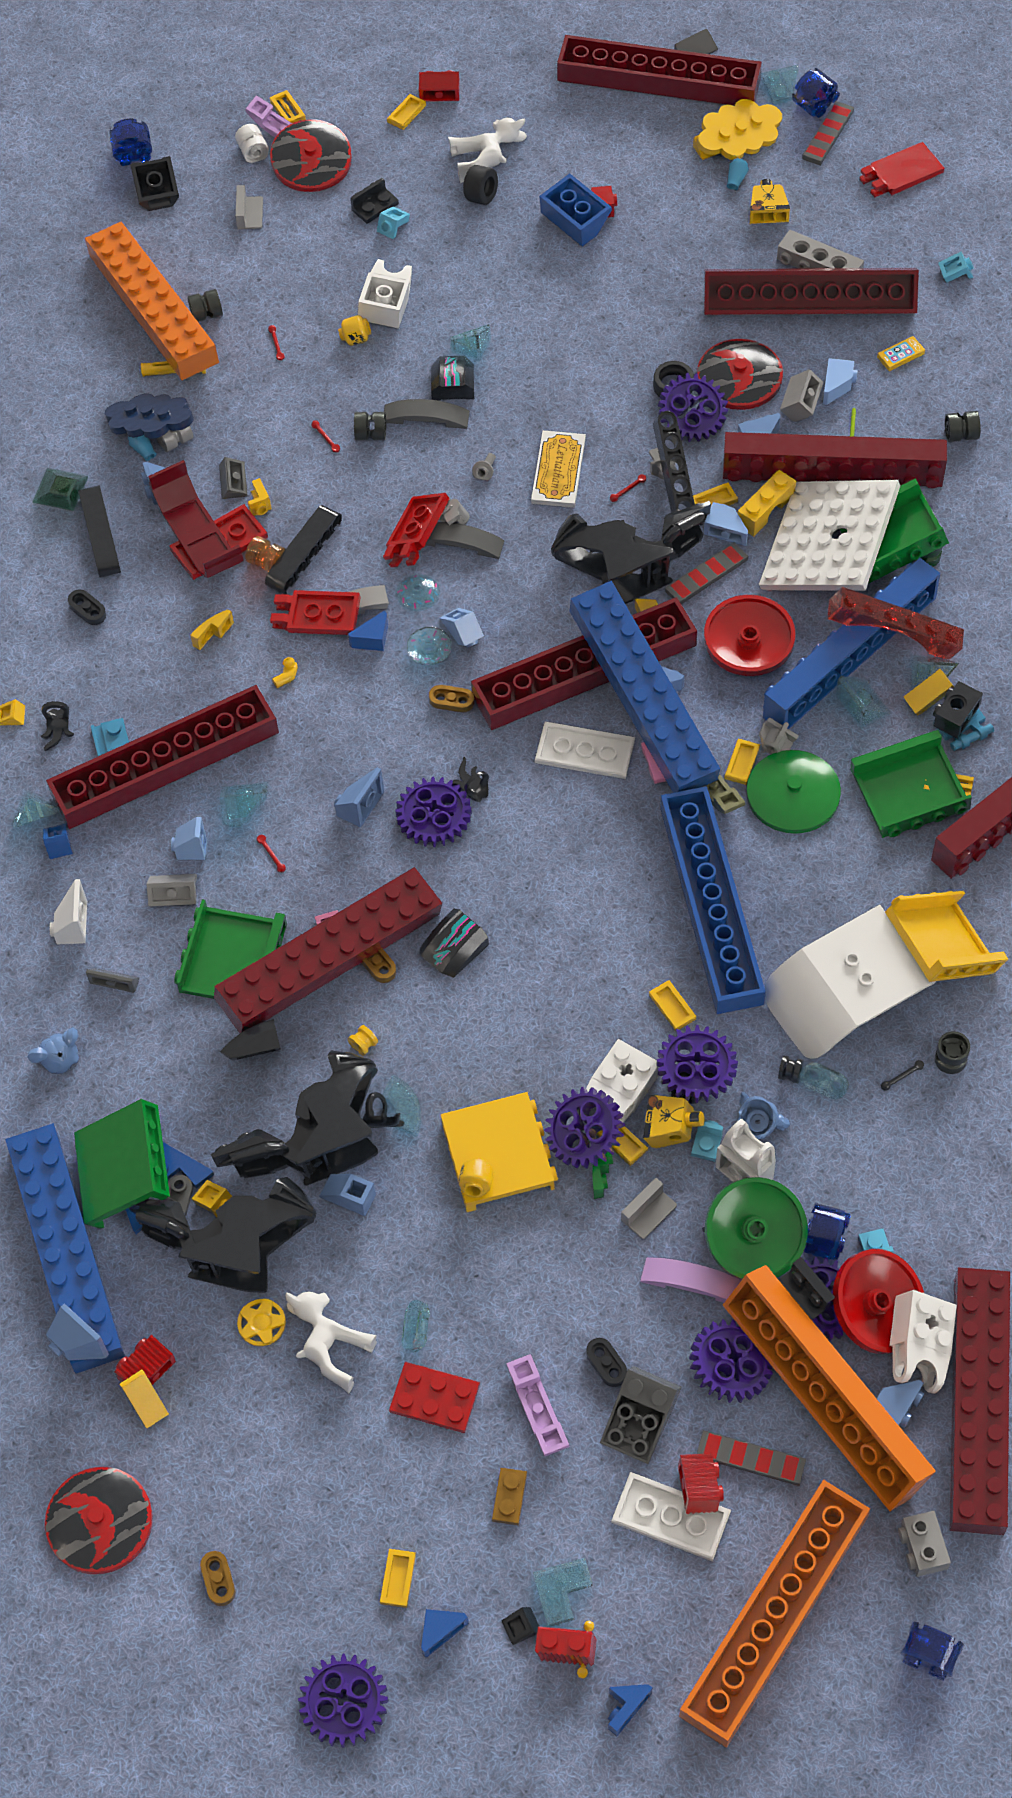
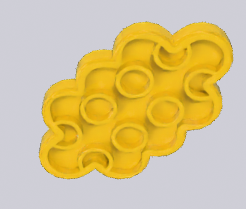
(739, 129)

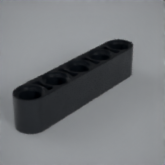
(676, 455)
(99, 531)
(302, 549)

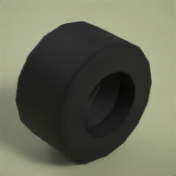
(480, 184)

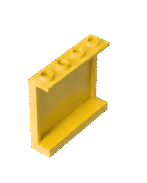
(942, 936)
(505, 1138)

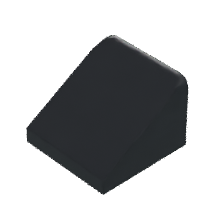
(521, 1625)

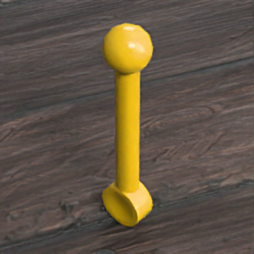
(582, 1671)

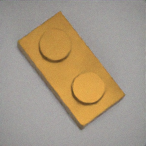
(509, 1496)

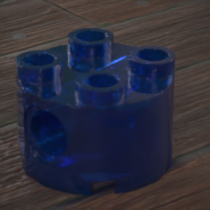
(815, 92)
(130, 141)
(825, 1231)
(932, 1650)

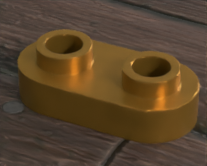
(452, 697)
(377, 963)
(217, 1579)

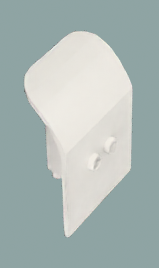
(842, 982)

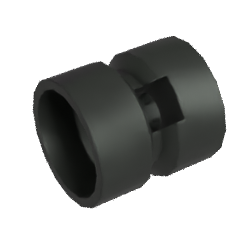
(205, 305)
(362, 426)
(962, 426)
(952, 1052)

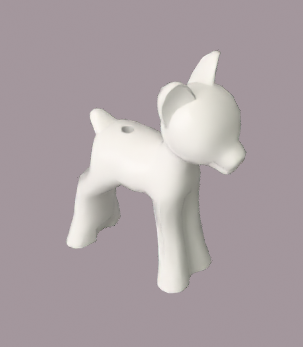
(506, 131)
(309, 1308)

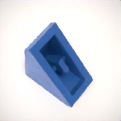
(370, 634)
(57, 841)
(439, 1628)

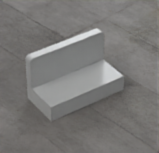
(248, 210)
(172, 890)
(648, 1209)

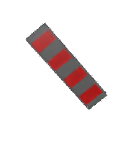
(828, 133)
(707, 573)
(752, 1458)

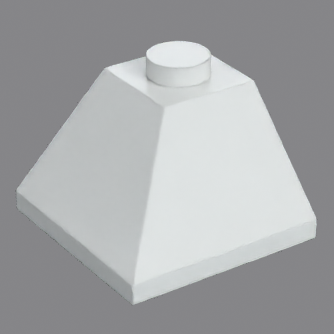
(71, 917)

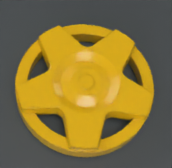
(261, 1322)

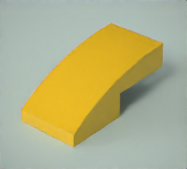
(216, 625)

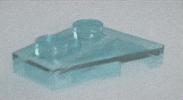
(780, 83)

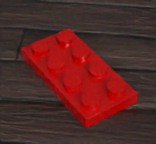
(237, 528)

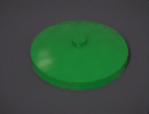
(793, 791)
(755, 1226)

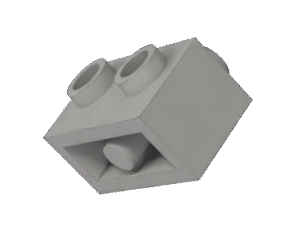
(801, 395)
(925, 1544)

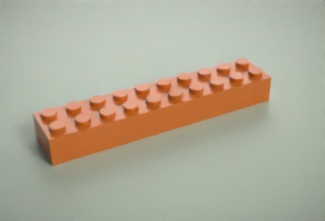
(152, 301)
(828, 1388)
(774, 1613)

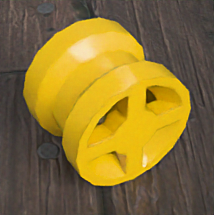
(362, 1040)

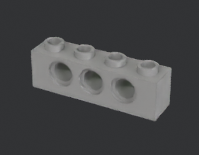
(808, 254)

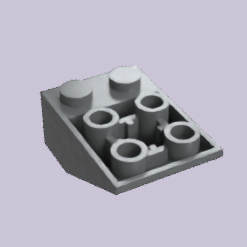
(640, 1414)

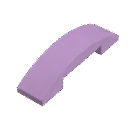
(263, 115)
(689, 1277)
(537, 1405)

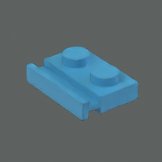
(109, 735)

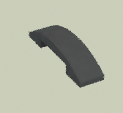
(427, 411)
(466, 537)

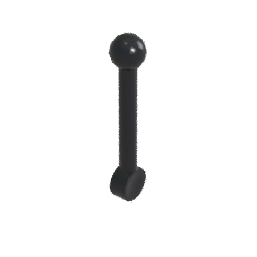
(919, 1065)

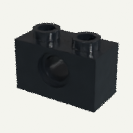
(953, 720)

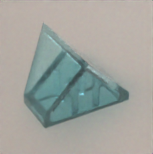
(471, 343)
(925, 666)
(32, 809)

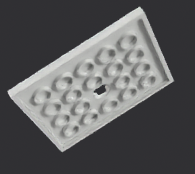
(804, 549)

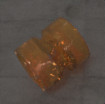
(262, 553)

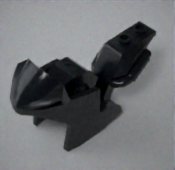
(623, 552)
(327, 1129)
(236, 1243)

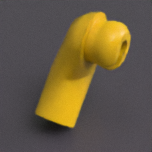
(289, 672)

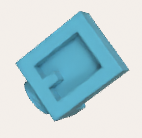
(390, 221)
(955, 267)
(707, 1141)
(874, 1240)

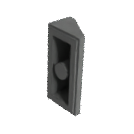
(699, 43)
(232, 478)
(112, 979)

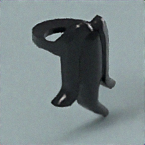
(56, 722)
(473, 785)
(381, 1120)

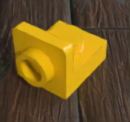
(261, 500)
(211, 1196)

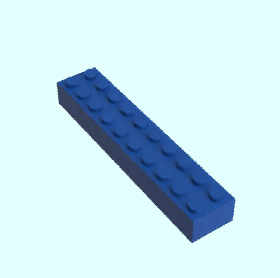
(846, 649)
(644, 689)
(712, 900)
(62, 1236)

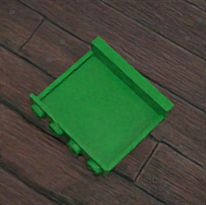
(909, 533)
(895, 781)
(223, 945)
(121, 1161)

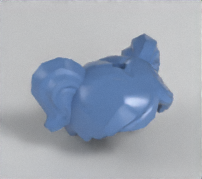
(50, 1047)
(761, 1110)

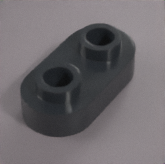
(87, 608)
(606, 1363)

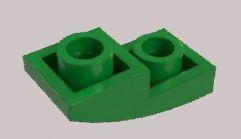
(599, 1178)

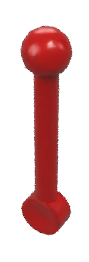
(272, 329)
(316, 425)
(641, 479)
(262, 840)

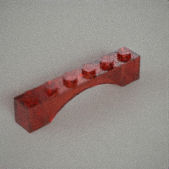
(860, 609)

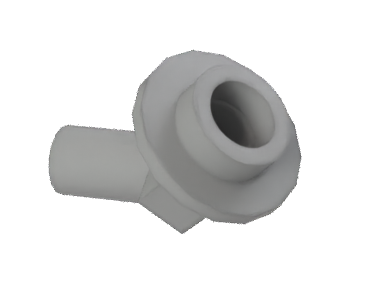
(484, 469)

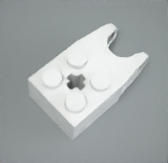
(385, 295)
(626, 1090)
(744, 1155)
(922, 1338)

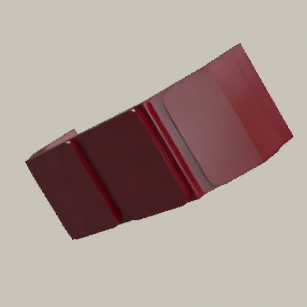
(192, 521)

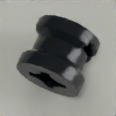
(792, 1070)

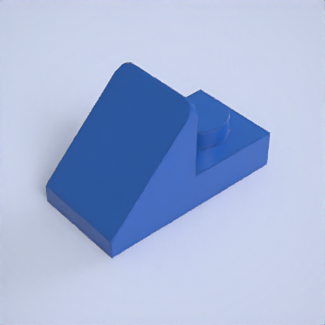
(632, 1699)

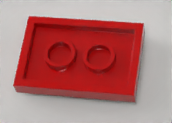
(434, 1397)

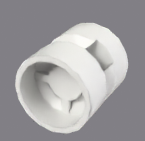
(252, 143)

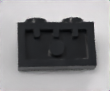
(372, 201)
(807, 1289)

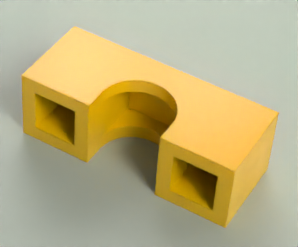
(772, 494)

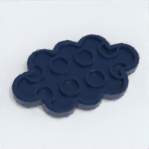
(149, 415)

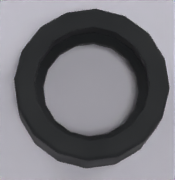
(669, 368)

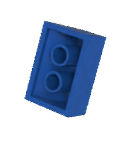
(574, 209)

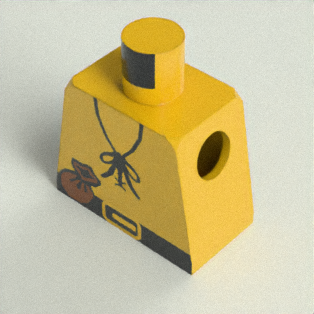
(769, 203)
(670, 1121)

